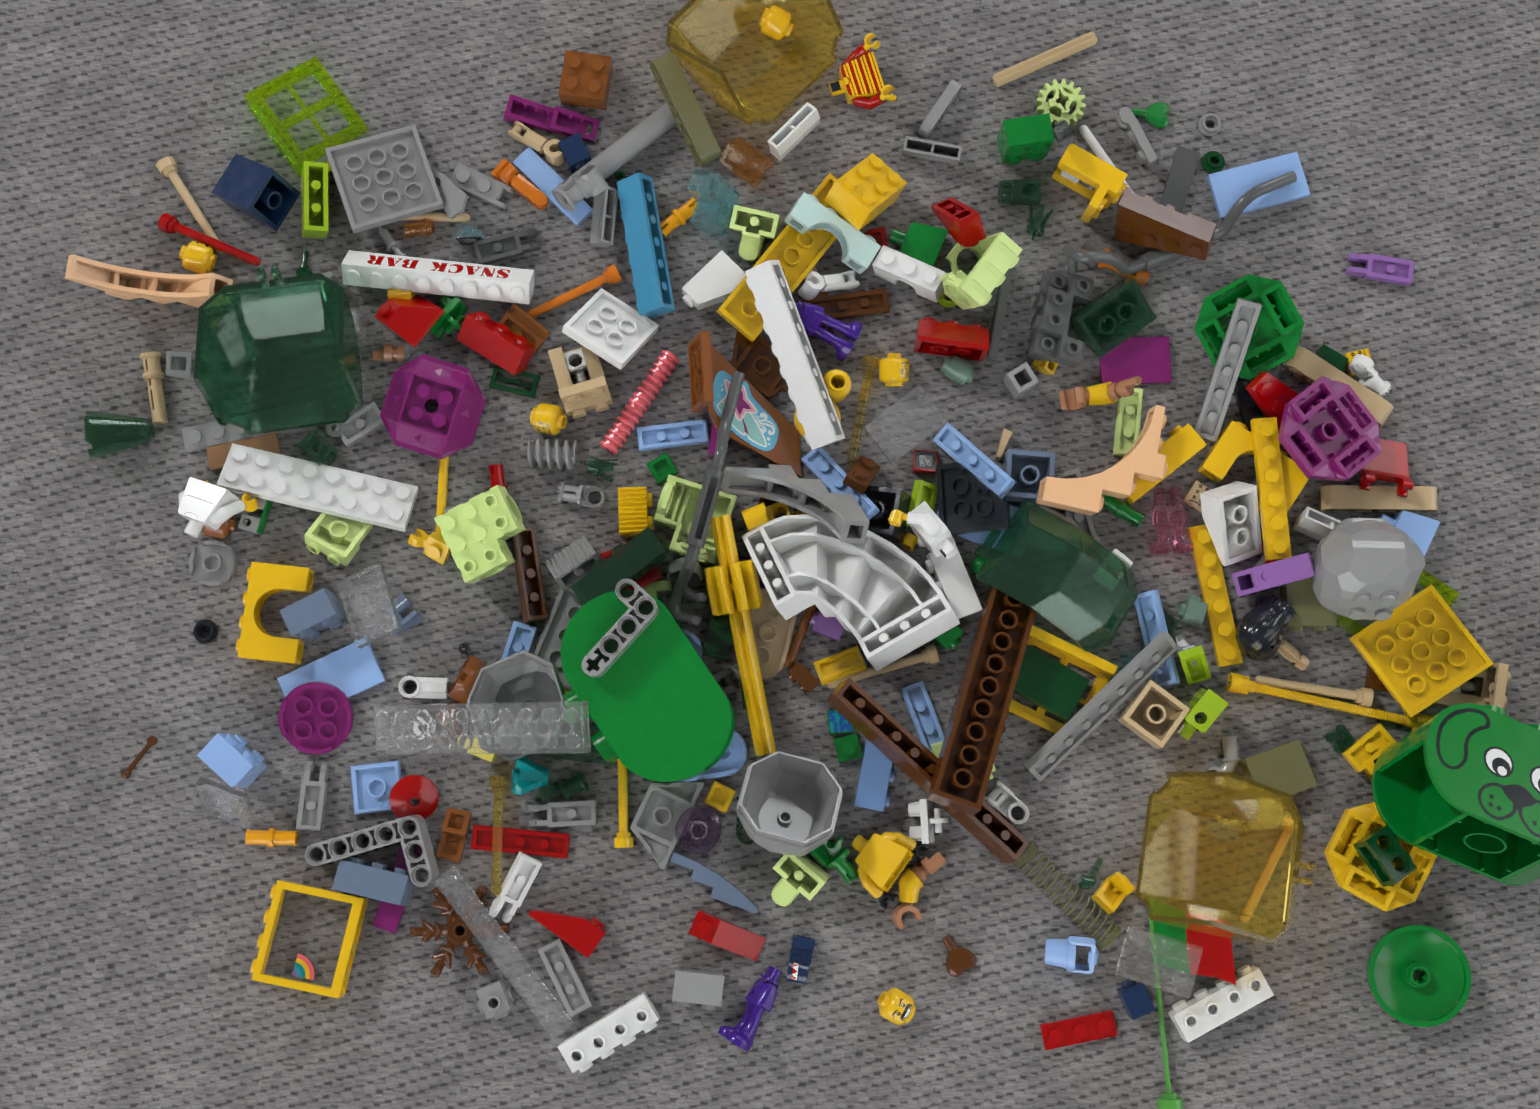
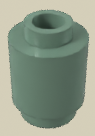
(958, 369)

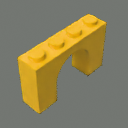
(1237, 441)
(264, 581)

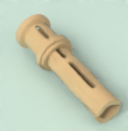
(154, 376)

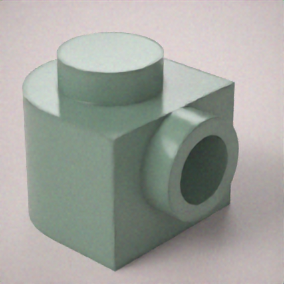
(1192, 611)

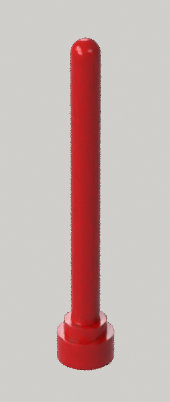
(170, 224)

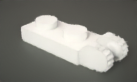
(516, 886)

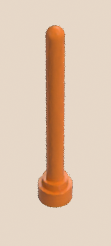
(609, 276)

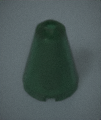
(115, 432)

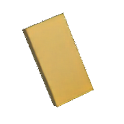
(839, 665)

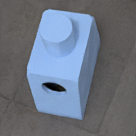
(1418, 527)

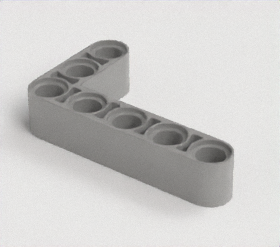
(378, 839)

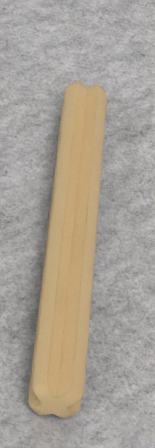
(1044, 59)

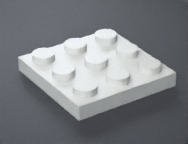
(610, 328)

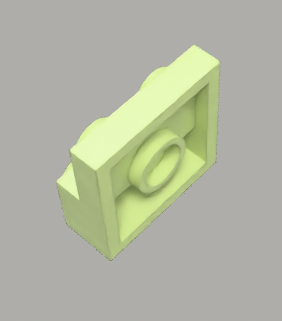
(336, 538)

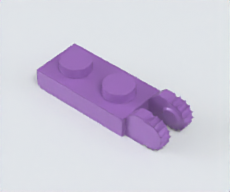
(1382, 268)

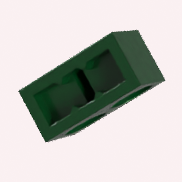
(1382, 859)

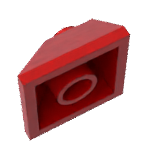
(409, 318)

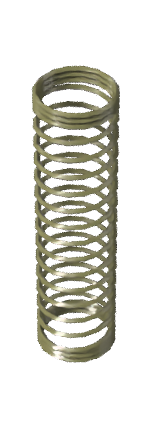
(1113, 929)

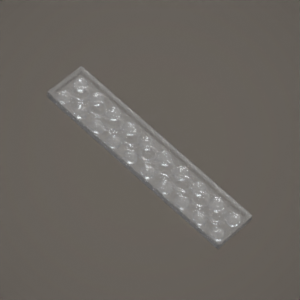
(483, 728)

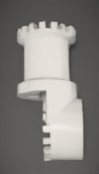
(1363, 368)

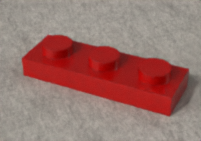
(1078, 1029)

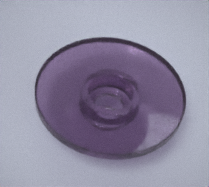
(708, 830)

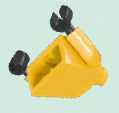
(883, 861)

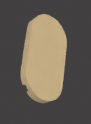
(771, 636)

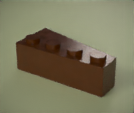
(1162, 227)

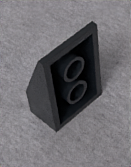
(886, 501)

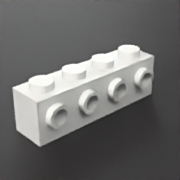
(1220, 1003)
(608, 1032)

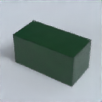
(1332, 357)

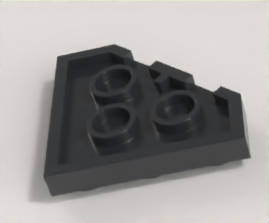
(968, 503)

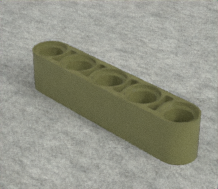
(685, 109)

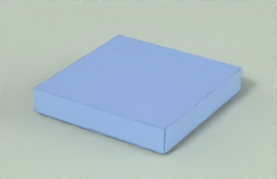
(373, 785)

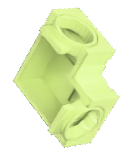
(995, 257)
(677, 510)
(479, 532)

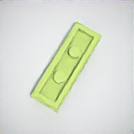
(1127, 422)

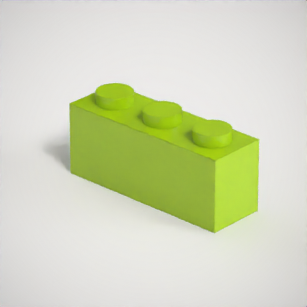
(314, 199)

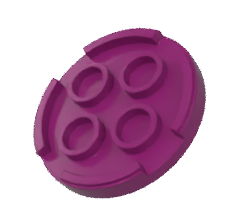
(316, 717)

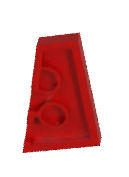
(1270, 395)

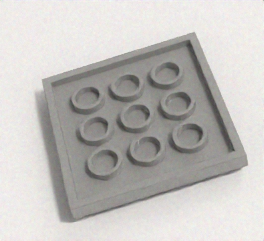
(384, 178)

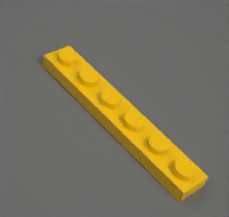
(1270, 489)
(1216, 596)

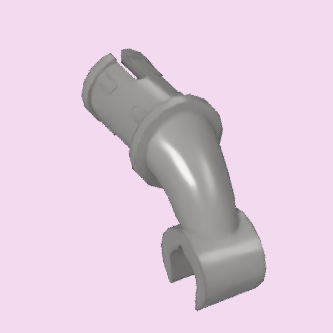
(1230, 753)

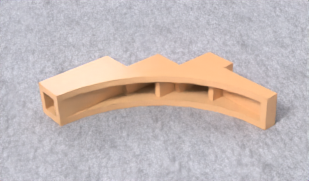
(153, 286)
(1140, 462)

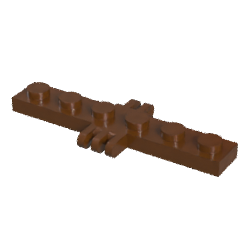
(851, 304)

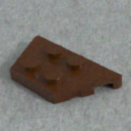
(758, 365)

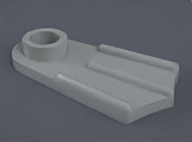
(452, 196)

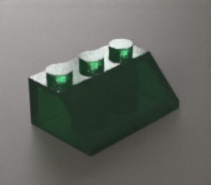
(1112, 317)

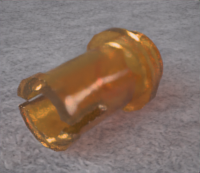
(418, 228)

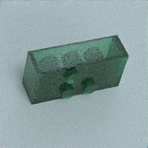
(626, 562)

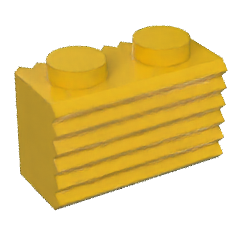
(633, 510)

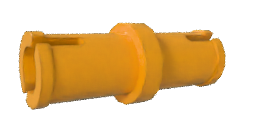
(678, 217)
(271, 837)

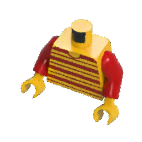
(861, 78)

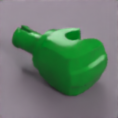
(834, 856)

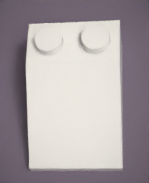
(1233, 521)

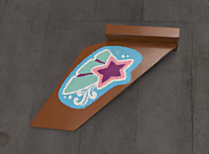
(755, 419)

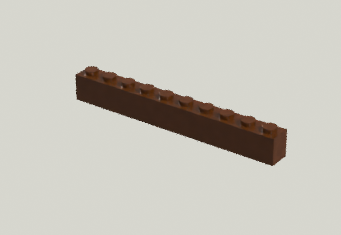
(920, 765)

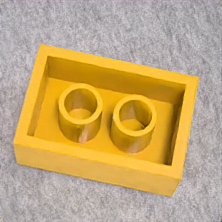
(865, 191)

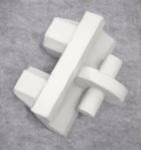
(925, 832)

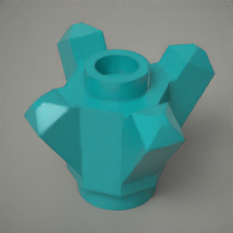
(528, 776)

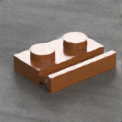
(525, 325)

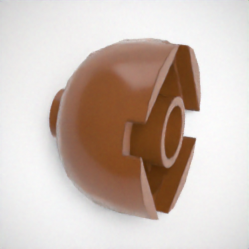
(463, 684)

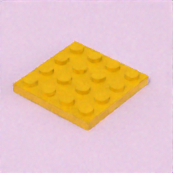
(1421, 651)

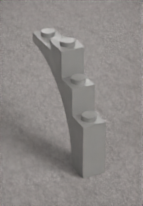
(780, 483)

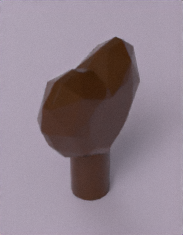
(958, 957)

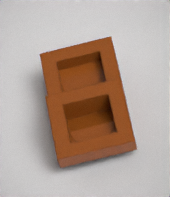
(454, 835)

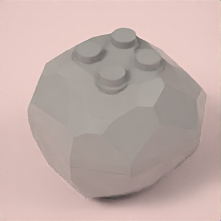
(1366, 569)

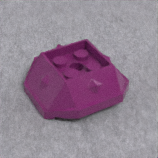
(1349, 425)
(439, 432)

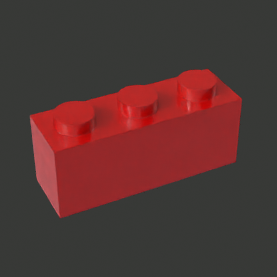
(496, 342)

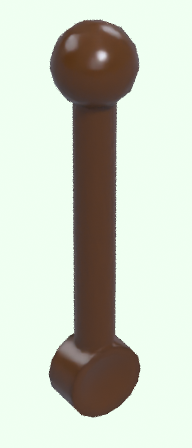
(151, 740)

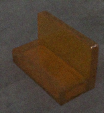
(746, 161)

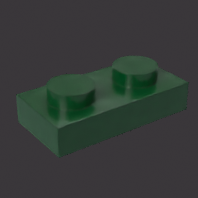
(718, 637)

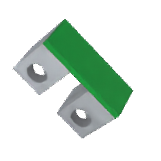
(257, 524)

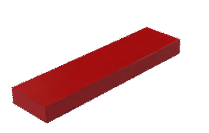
(523, 840)

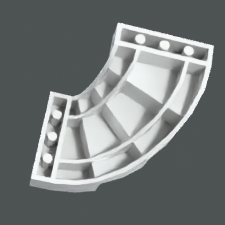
(866, 585)

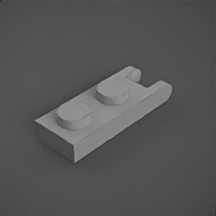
(480, 185)

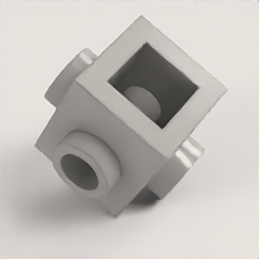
(498, 991)

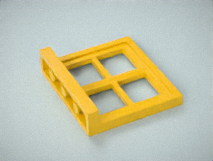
(1068, 654)

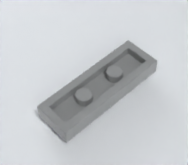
(565, 977)

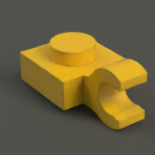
(433, 545)

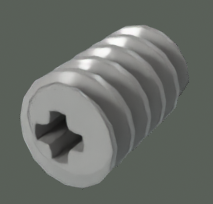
(552, 454)

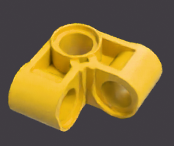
(760, 514)

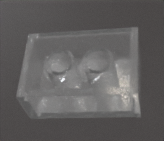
(1159, 961)

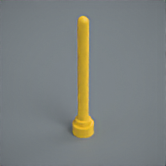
(624, 837)

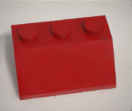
(951, 338)

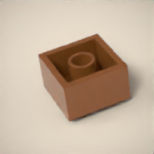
(585, 80)

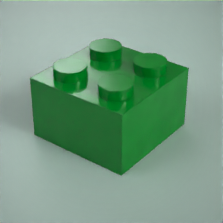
(1025, 138)

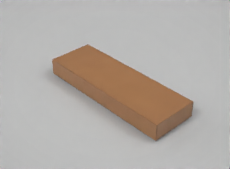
(218, 453)

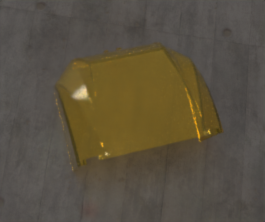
(744, 68)
(1222, 856)

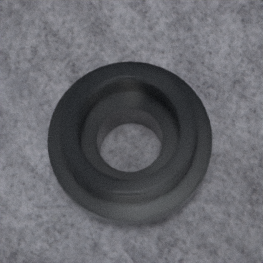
(198, 631)

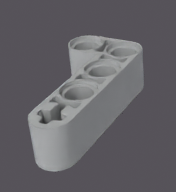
(616, 631)

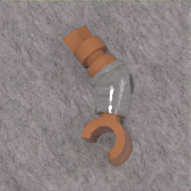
(402, 353)

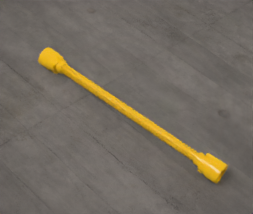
(1242, 685)

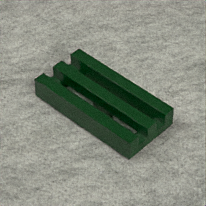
(534, 386)

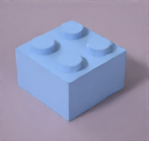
(232, 759)

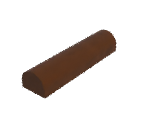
(529, 576)

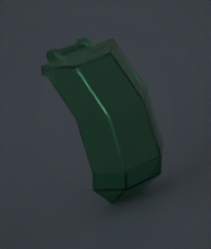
(1060, 575)

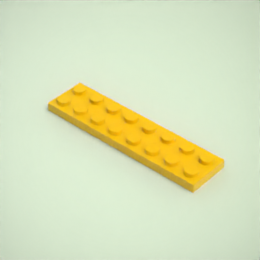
(797, 257)

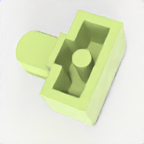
(754, 227)
(798, 876)

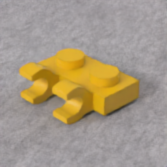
(1367, 749)

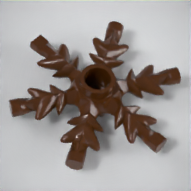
(453, 940)

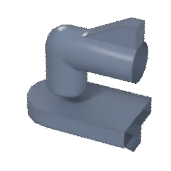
(413, 618)

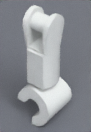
(815, 283)

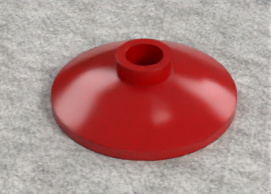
(413, 787)

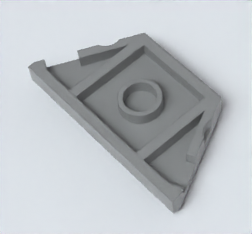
(659, 814)

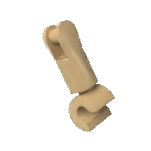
(538, 143)

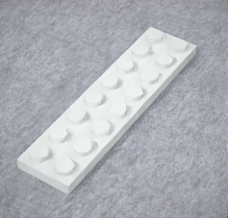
(318, 487)

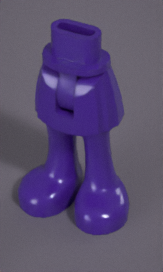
(814, 315)
(760, 999)

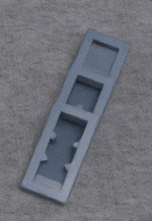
(722, 888)

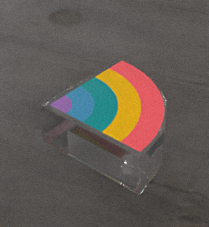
(304, 967)

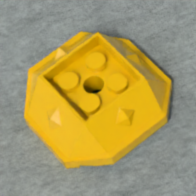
(1354, 874)

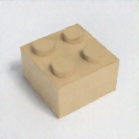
(1153, 714)

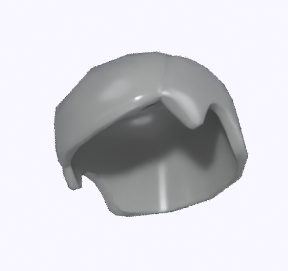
(675, 568)

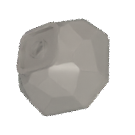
(793, 790)

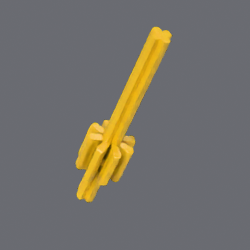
(734, 591)

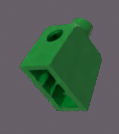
(920, 242)

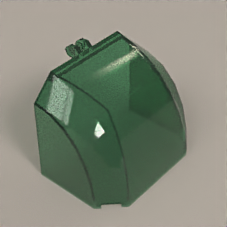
(278, 354)

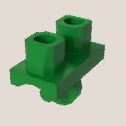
(451, 318)

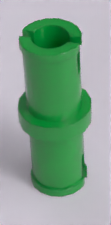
(1123, 510)

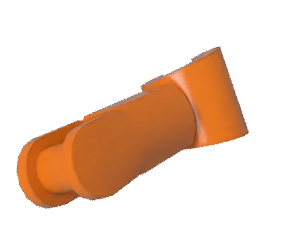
(508, 174)

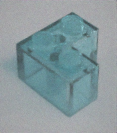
(715, 201)

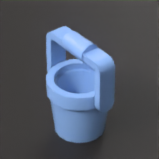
(1063, 953)

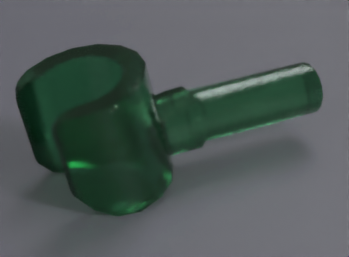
(1089, 881)

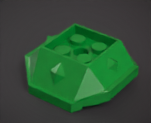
(1276, 330)

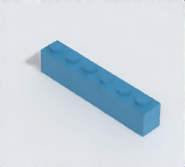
(645, 245)

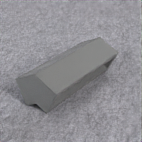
(604, 218)

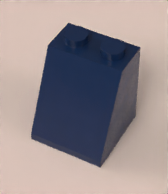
(256, 191)

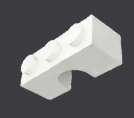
(897, 266)

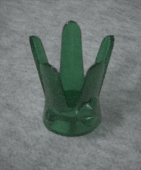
(1037, 225)
(597, 466)

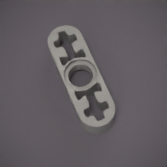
(941, 105)

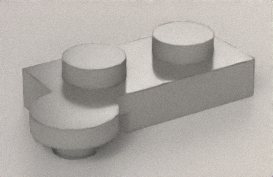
(357, 426)

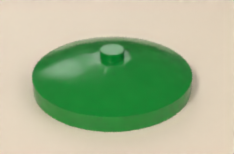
(1419, 975)

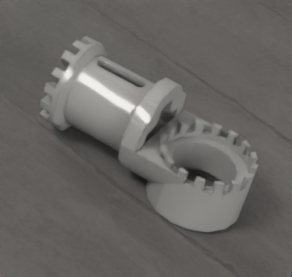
(579, 495)

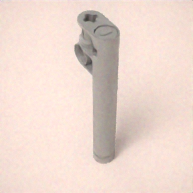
(591, 177)

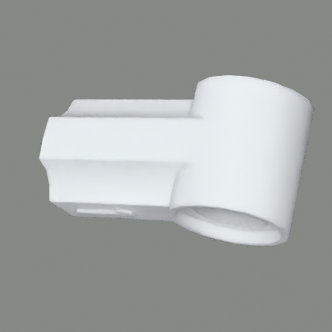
(426, 687)

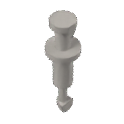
(392, 245)

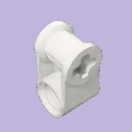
(1006, 802)

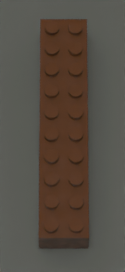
(982, 703)

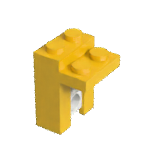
(1090, 178)

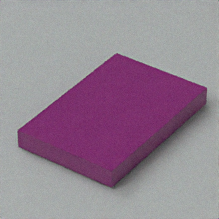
(1138, 357)

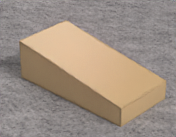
(1005, 436)

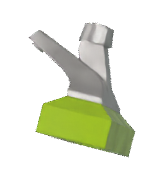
(1192, 661)

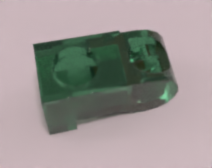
(1019, 192)

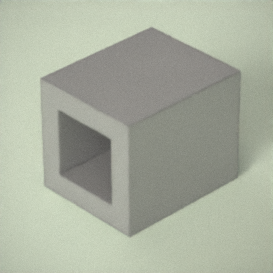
(1020, 380)

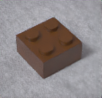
(803, 677)

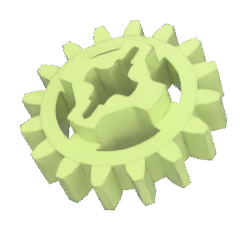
(1066, 96)

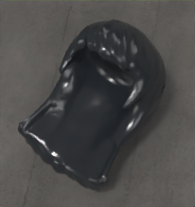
(1261, 627)

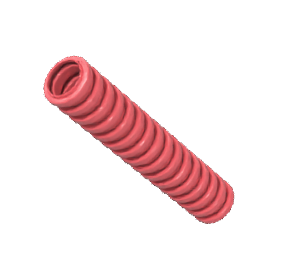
(639, 402)

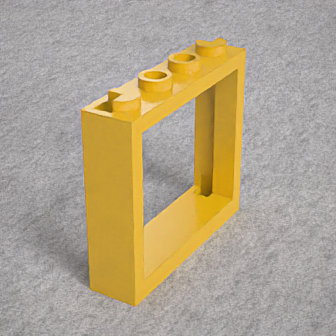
(348, 947)

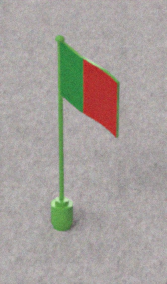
(1214, 962)

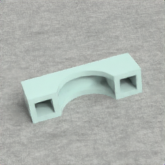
(856, 247)

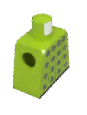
(1206, 702)

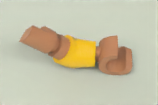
(1097, 394)
(910, 886)

